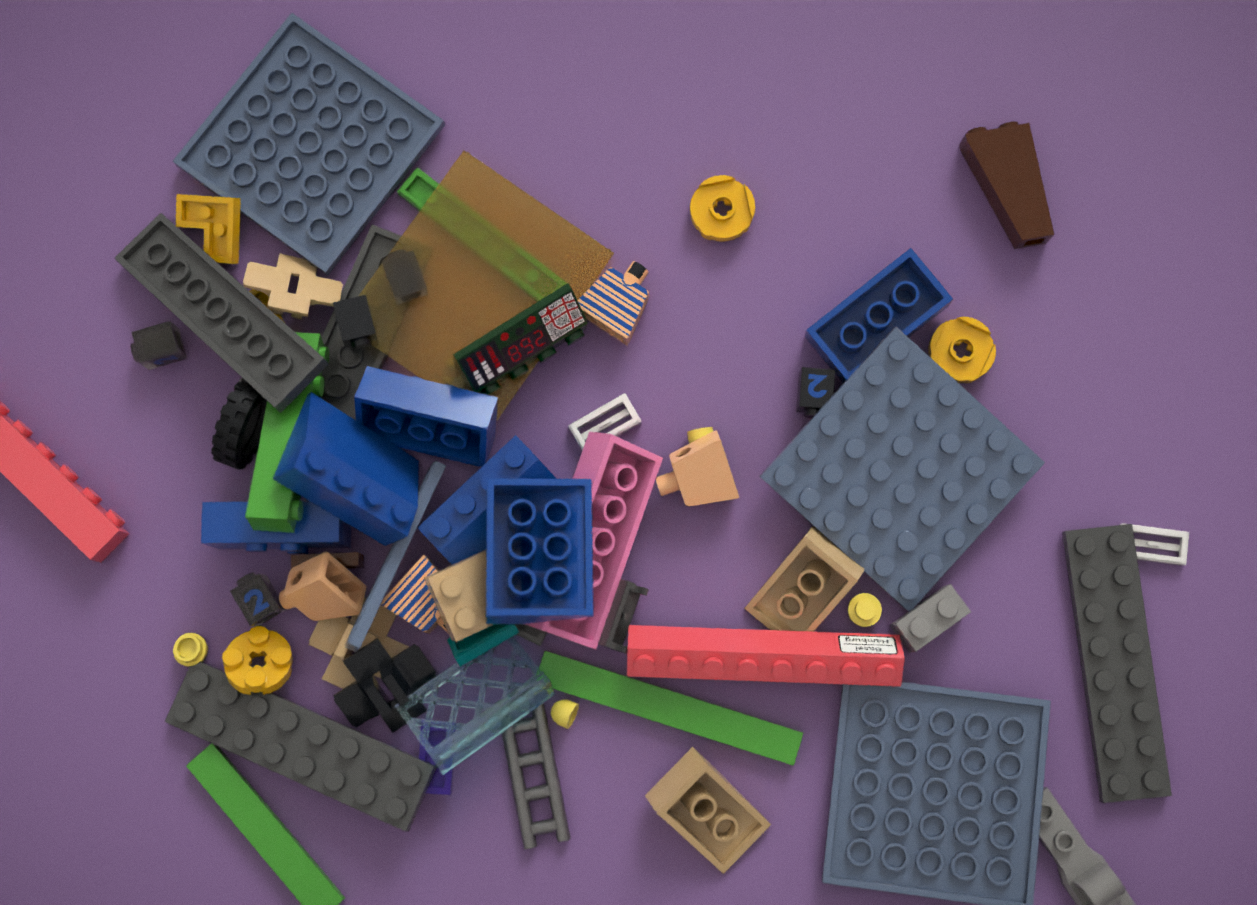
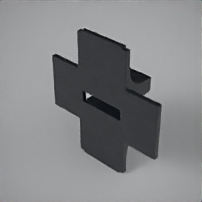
(400, 674)

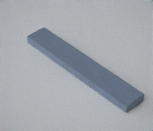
(392, 562)

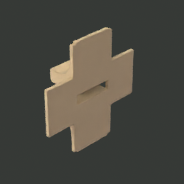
(276, 280)
(331, 638)

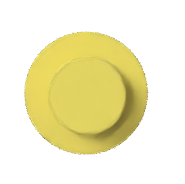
(864, 610)
(190, 649)

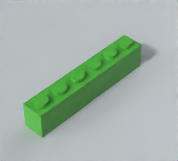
(270, 503)

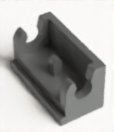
(621, 615)

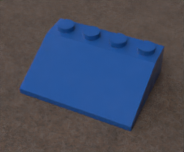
(350, 472)
(460, 523)
(539, 550)

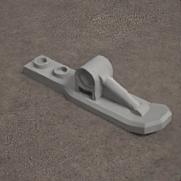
(1080, 868)

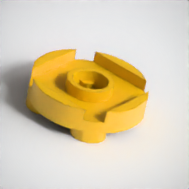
(706, 198)
(978, 343)
(253, 644)

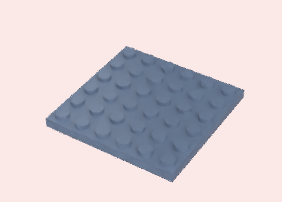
(309, 143)
(902, 469)
(937, 793)

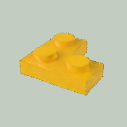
(219, 220)

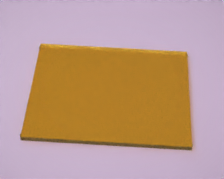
(484, 260)

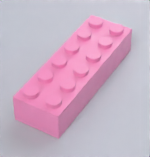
(620, 492)

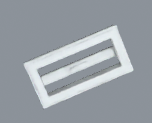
(623, 399)
(1182, 548)

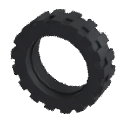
(239, 427)

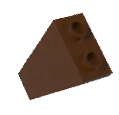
(1011, 180)

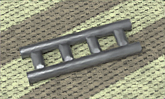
(550, 790)

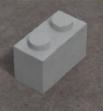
(930, 618)

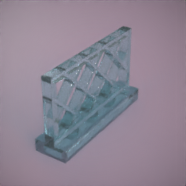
(485, 725)

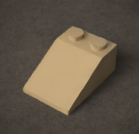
(805, 585)
(461, 595)
(707, 810)

